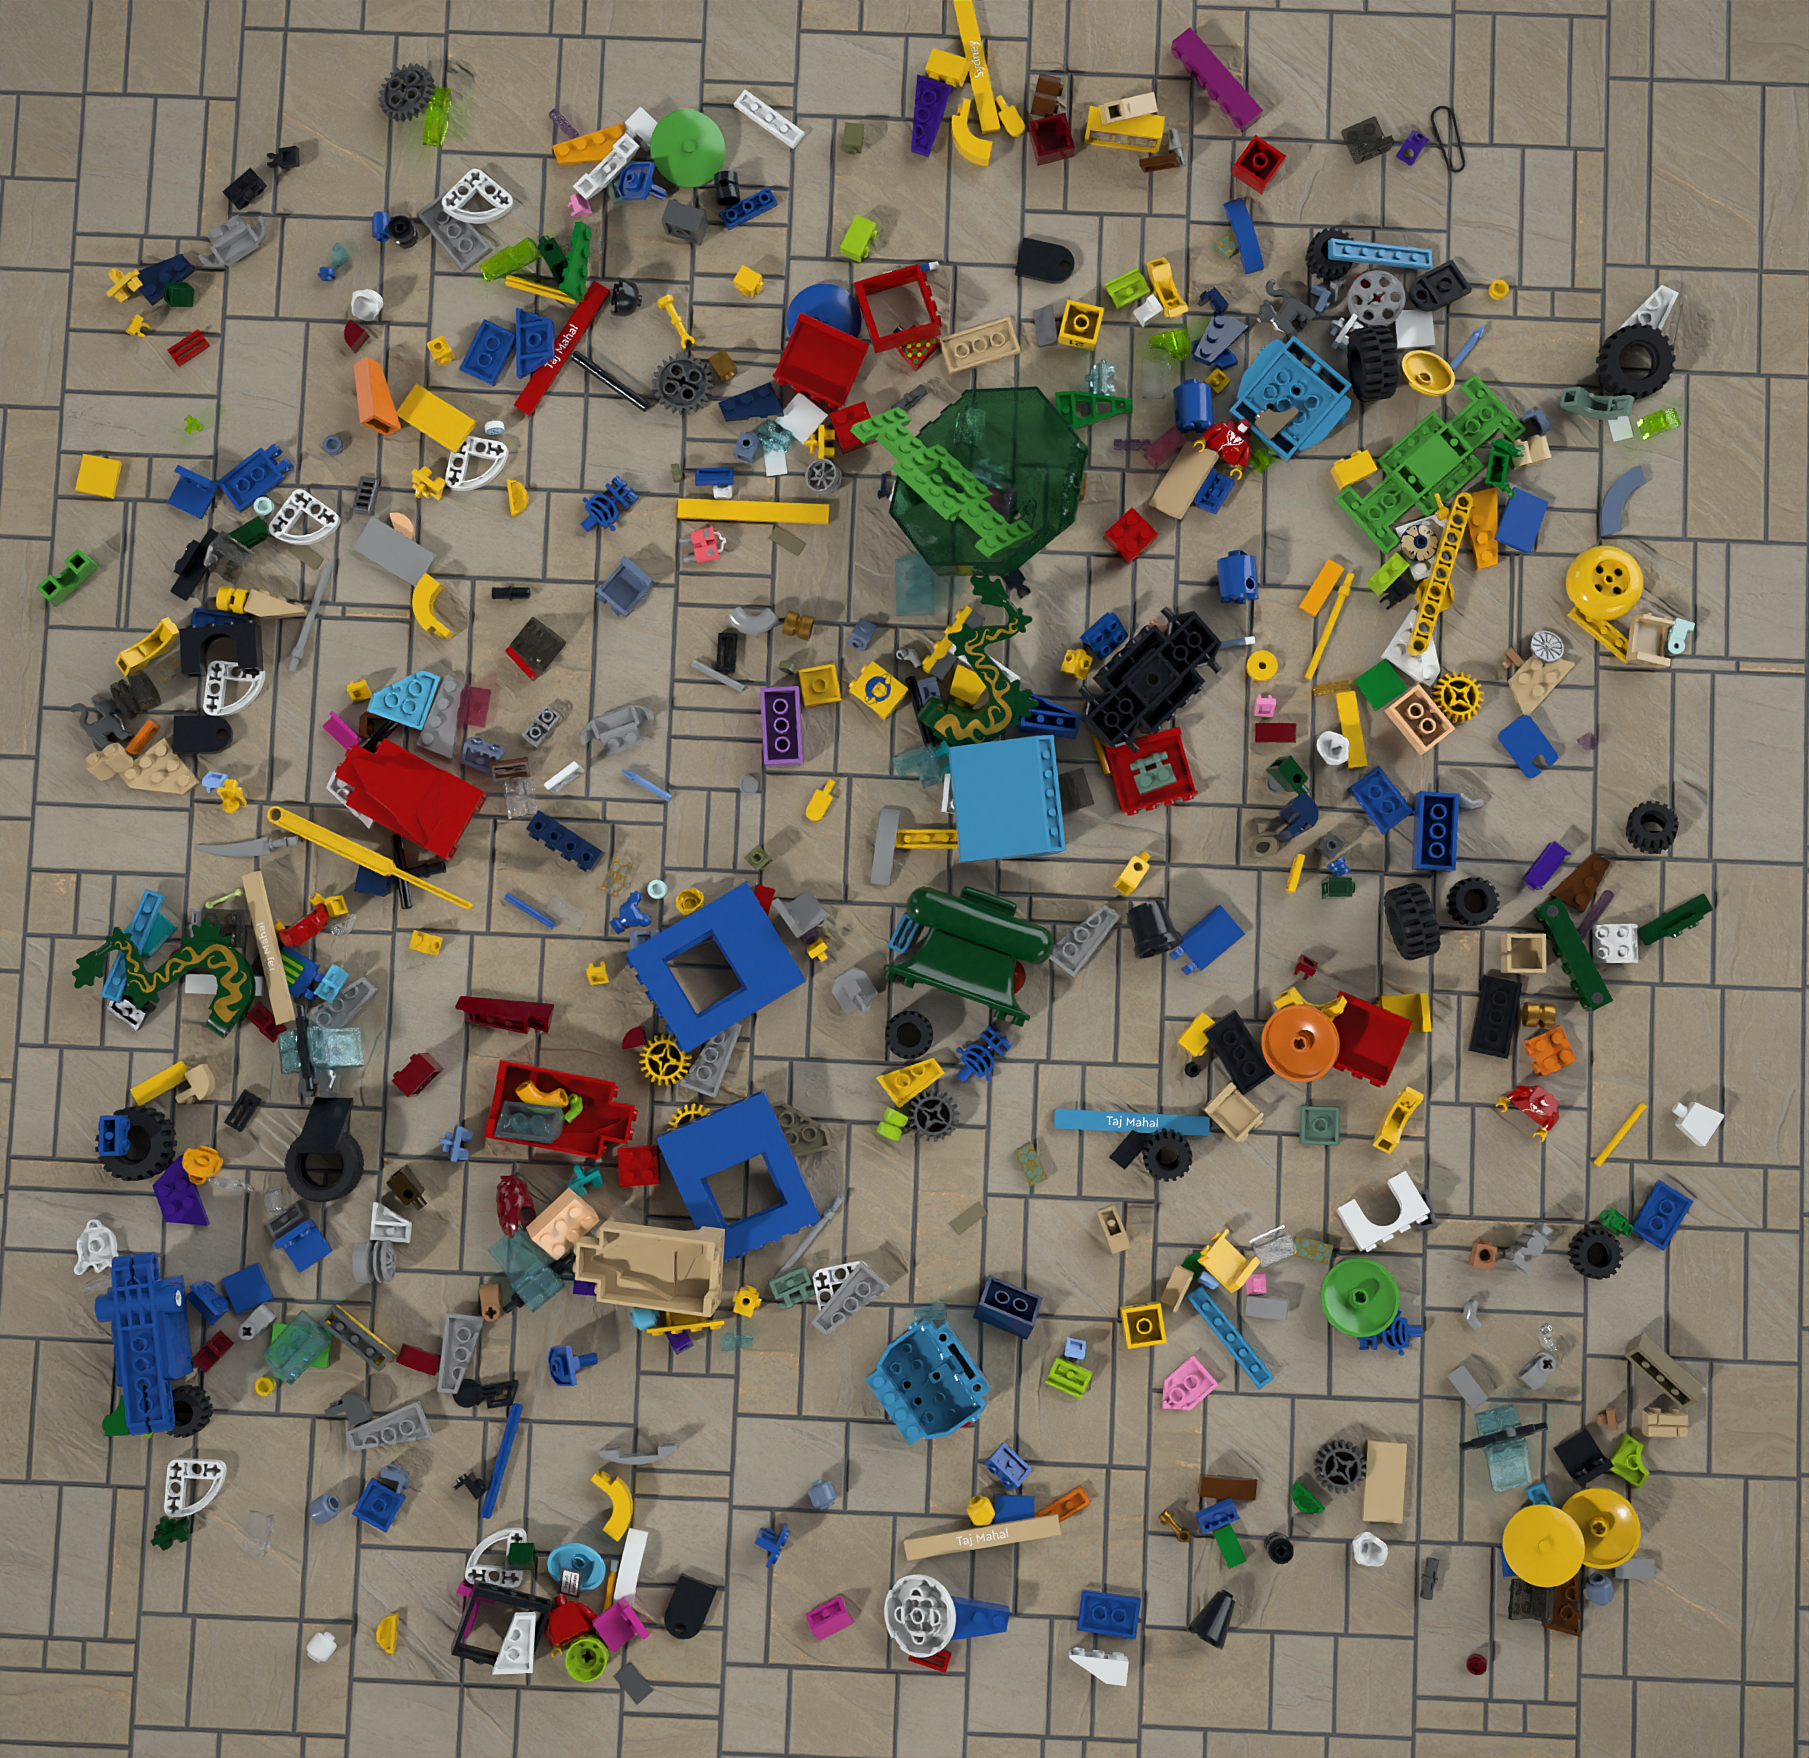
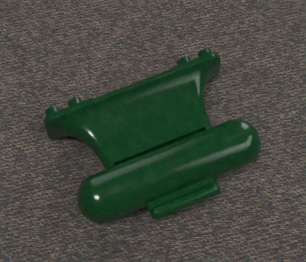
(972, 947)

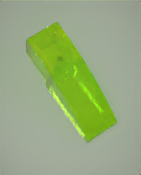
(437, 117)
(510, 259)

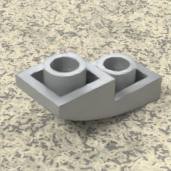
(541, 726)
(1267, 1307)
(1467, 1387)

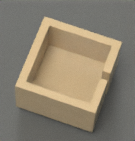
(1523, 953)

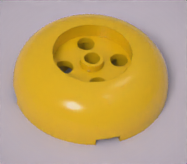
(1604, 604)

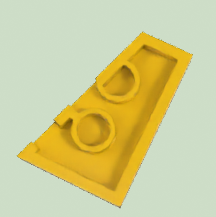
(911, 1080)

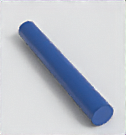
(529, 910)

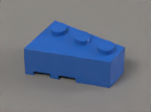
(1050, 720)
(978, 1618)

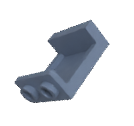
(625, 587)

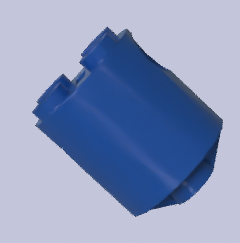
(1193, 406)
(1237, 577)

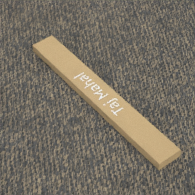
(268, 948)
(982, 1537)

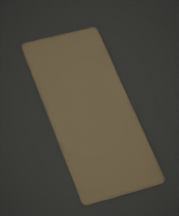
(787, 540)
(306, 555)
(969, 1217)

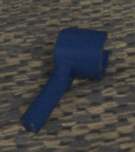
(883, 486)

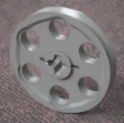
(1376, 290)

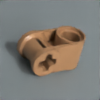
(491, 1298)

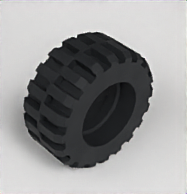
(1659, 353)
(1372, 363)
(1412, 921)
(160, 1150)

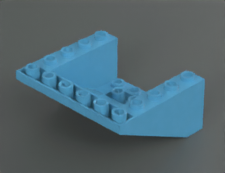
(1007, 799)

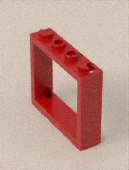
(892, 280)

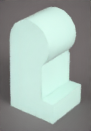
(1676, 636)

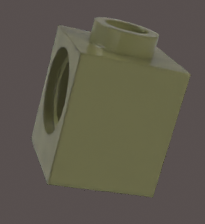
(853, 138)
(758, 858)

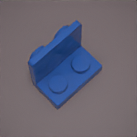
(192, 492)
(304, 1245)
(207, 1301)

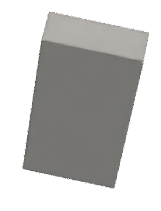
(1636, 1569)

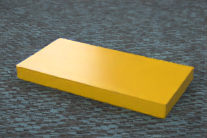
(436, 418)

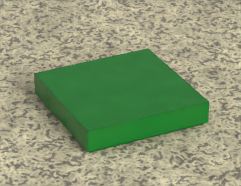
(1380, 684)

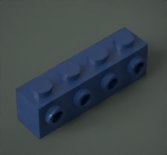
(565, 841)

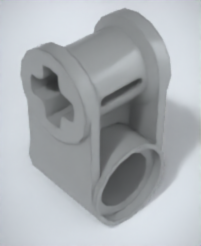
(258, 1321)
(1536, 1372)

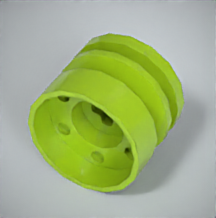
(577, 1663)

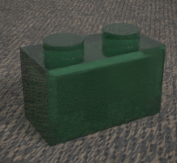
(1337, 887)

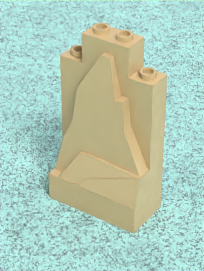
(654, 1267)

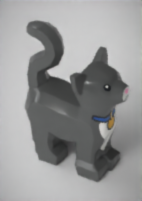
(1290, 310)
(106, 726)
(324, 1079)

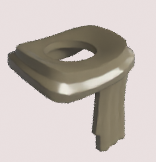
(1256, 837)

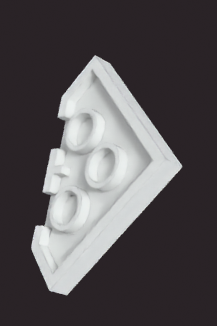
(1421, 570)
(1421, 668)

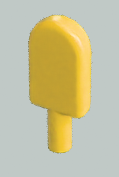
(1010, 118)
(820, 802)

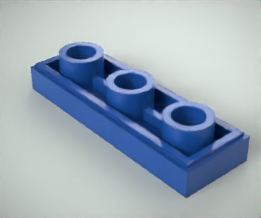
(739, 214)

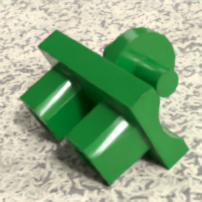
(1615, 1222)

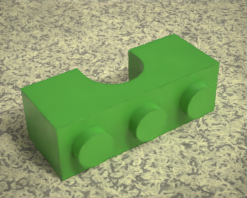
(58, 587)

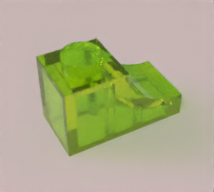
(1174, 342)
(1658, 423)

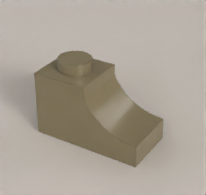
(1271, 422)

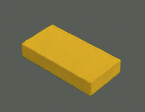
(1294, 873)

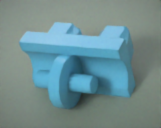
(332, 983)

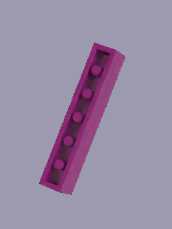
(1216, 79)

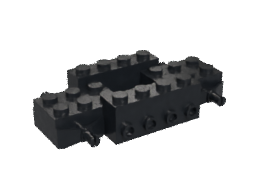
(1127, 695)

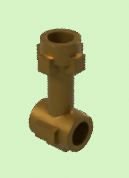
(1183, 1534)

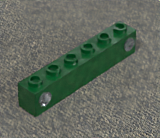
(1573, 954)

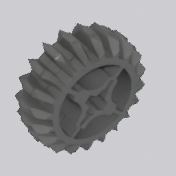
(924, 1130)
(1346, 1463)

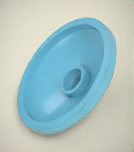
(577, 1558)

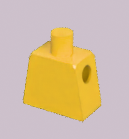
(966, 687)
(1132, 873)

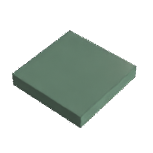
(1319, 1125)

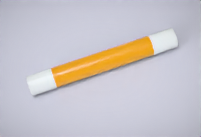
(611, 1584)

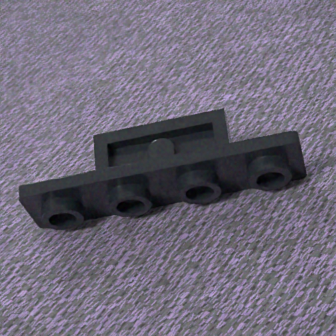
(191, 566)

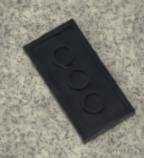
(1495, 1017)
(1238, 1052)
(325, 1125)

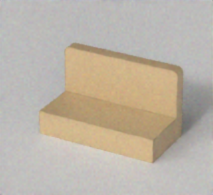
(1177, 1287)

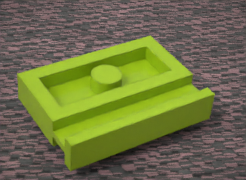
(1127, 288)
(1069, 1377)

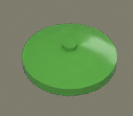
(687, 148)
(1359, 1297)

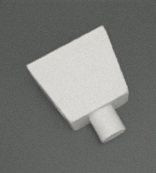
(1697, 1121)

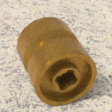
(798, 625)
(1538, 1015)

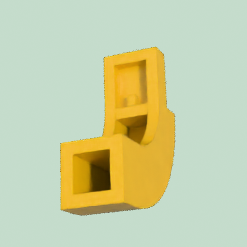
(970, 147)
(1164, 288)
(423, 601)
(1292, 997)
(1395, 1118)
(621, 1501)

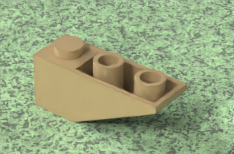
(1128, 108)
(271, 608)

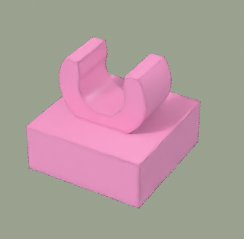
(580, 205)
(1264, 706)
(1256, 1284)

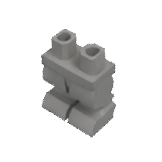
(1530, 1243)

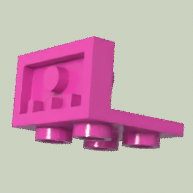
(619, 1625)

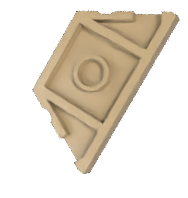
(1536, 680)

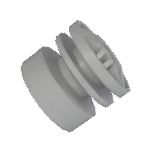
(374, 1262)

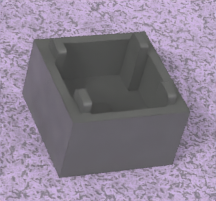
(685, 222)

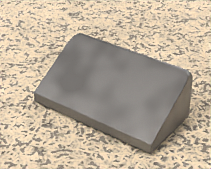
(1045, 326)
(286, 1222)

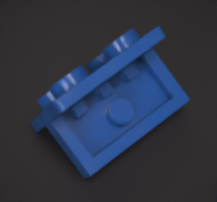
(1104, 635)
(768, 1540)

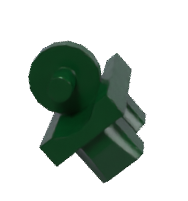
(168, 1529)

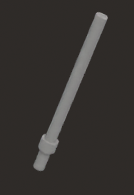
(297, 652)
(828, 1213)

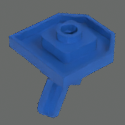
(637, 182)
(564, 1364)

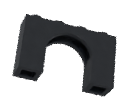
(196, 641)

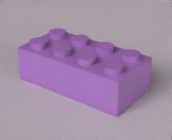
(781, 726)

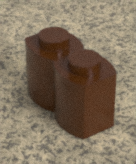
(1045, 96)

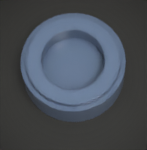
(333, 445)

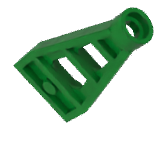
(1066, 407)

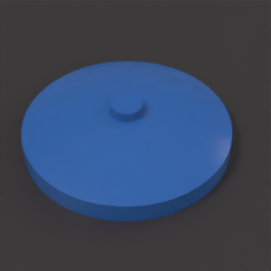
(829, 305)

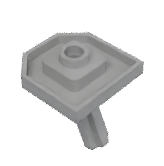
(853, 990)

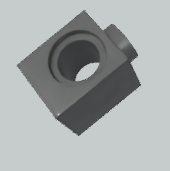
(1329, 846)

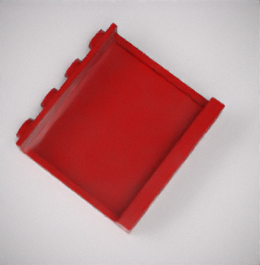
(821, 361)
(1123, 777)
(1369, 1039)

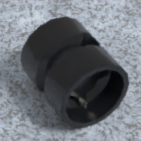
(726, 185)
(402, 231)
(1278, 1548)

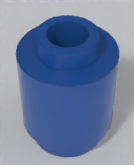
(380, 226)

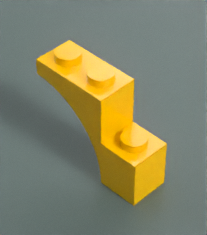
(155, 644)

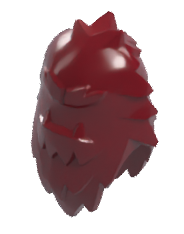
(514, 1205)

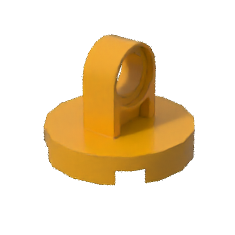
(201, 1163)

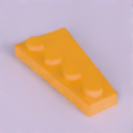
(590, 147)
(1483, 526)

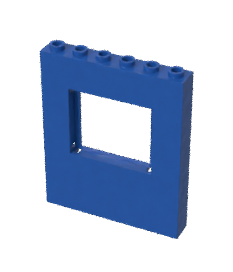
(750, 949)
(727, 1139)

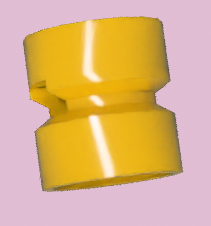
(232, 599)

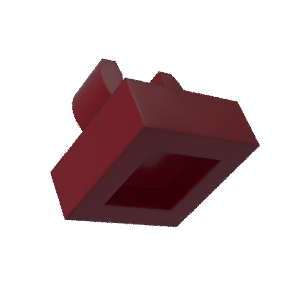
(1306, 965)

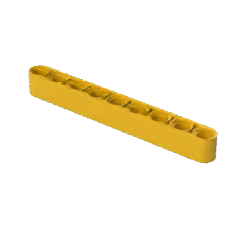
(1443, 566)

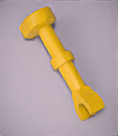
(666, 302)

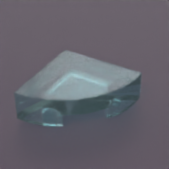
(338, 256)

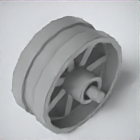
(822, 476)

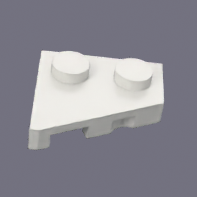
(389, 1225)

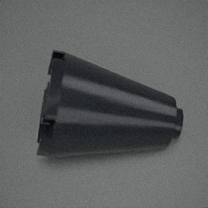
(1214, 1620)

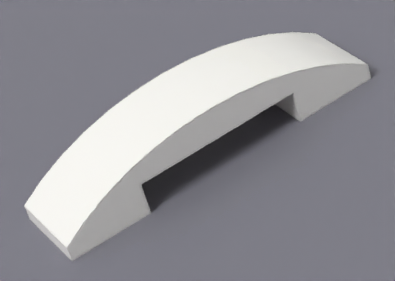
(608, 168)
(630, 1566)

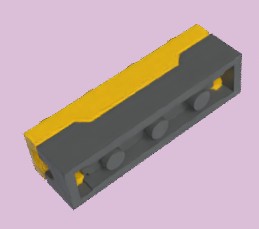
(941, 660)
(357, 1337)

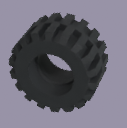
(1318, 263)
(1652, 813)
(1487, 895)
(899, 1049)
(1173, 1169)
(1609, 1261)
(200, 1407)

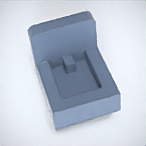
(1322, 293)
(1539, 420)
(861, 634)
(928, 688)
(639, 937)
(395, 1473)

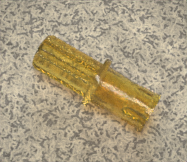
(1331, 688)

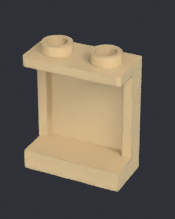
(1648, 640)
(1233, 1113)

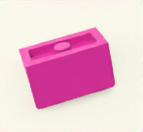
(342, 731)
(829, 1618)

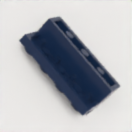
(1300, 815)

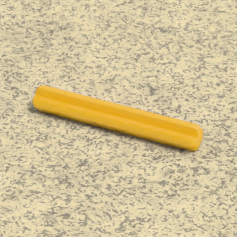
(537, 288)

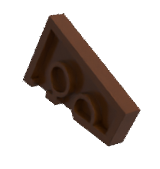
(1582, 883)
(1565, 1608)

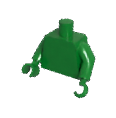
(1498, 463)

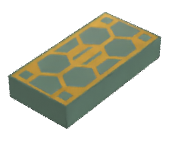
(1227, 244)
(1031, 1164)
(1313, 1249)

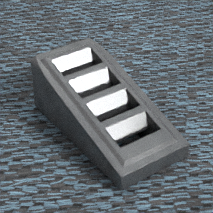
(369, 511)
(1433, 1225)

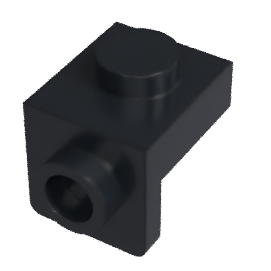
(473, 1484)

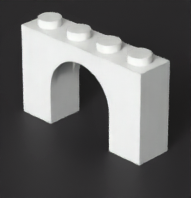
(1368, 1234)

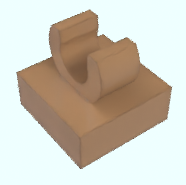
(1512, 658)
(1609, 1418)

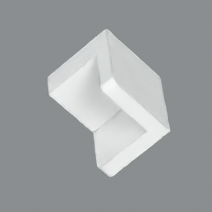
(1149, 311)

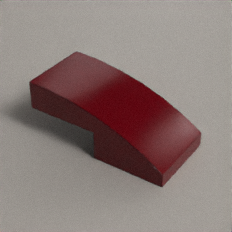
(1275, 732)
(265, 1021)
(213, 1351)
(418, 1359)

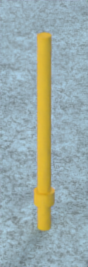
(1343, 592)

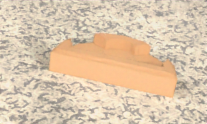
(402, 525)

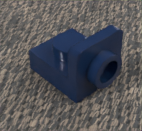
(1216, 300)

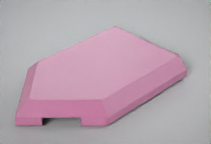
(1187, 1385)

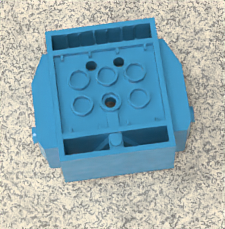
(1272, 382)
(945, 1401)

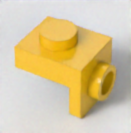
(441, 351)
(425, 943)

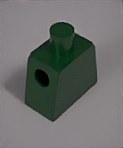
(553, 255)
(1289, 774)

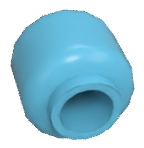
(644, 1318)

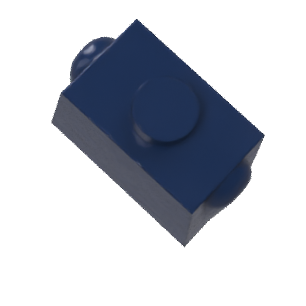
(372, 882)

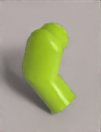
(576, 1107)

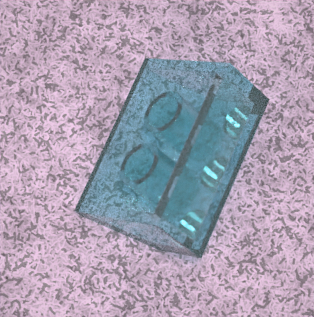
(914, 586)
(530, 1122)
(296, 1347)

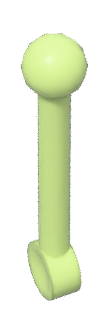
(209, 905)

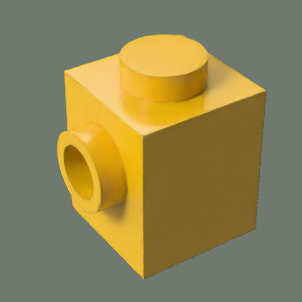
(748, 282)

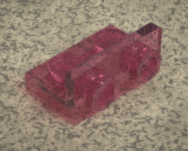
(474, 706)

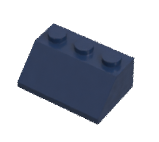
(1008, 1307)

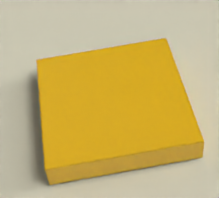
(98, 476)
(819, 685)

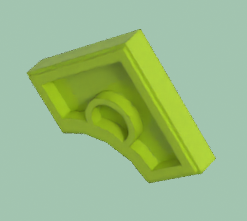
(1628, 1461)

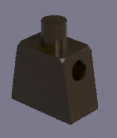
(403, 1181)

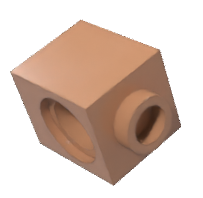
(1488, 1262)

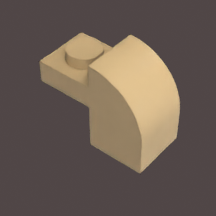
(201, 1082)

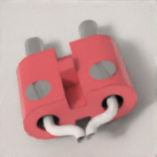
(704, 545)

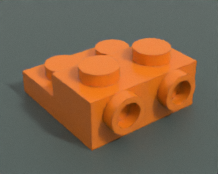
(1549, 1051)

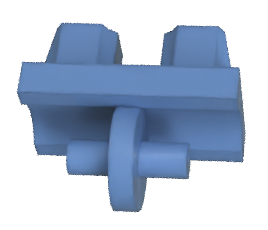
(456, 1153)

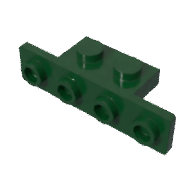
(1676, 920)

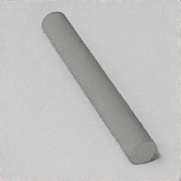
(718, 676)

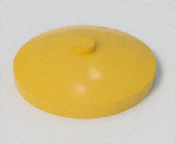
(1607, 1526)
(1543, 1545)

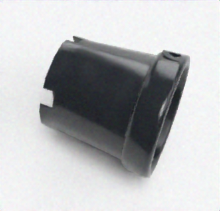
(1152, 930)

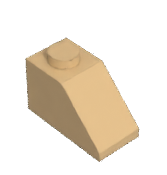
(1113, 1229)

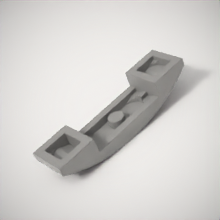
(885, 846)
(614, 1454)

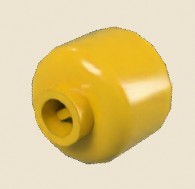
(980, 1510)

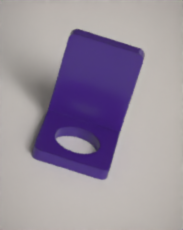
(1415, 142)
(680, 1341)

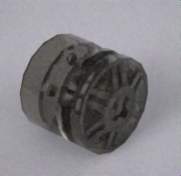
(134, 694)

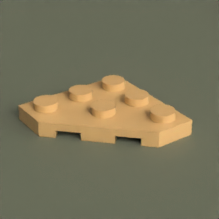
(160, 771)

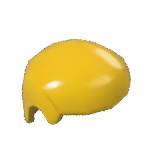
(689, 901)

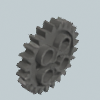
(407, 92)
(689, 368)

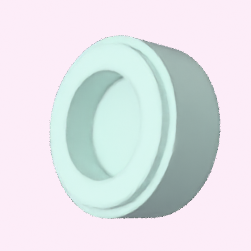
(263, 506)
(657, 889)

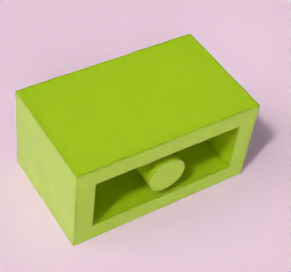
(859, 238)
(1387, 574)

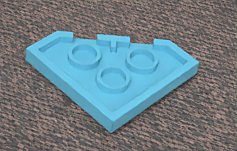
(406, 699)

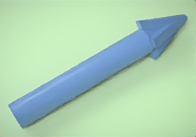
(1476, 335)
(632, 776)

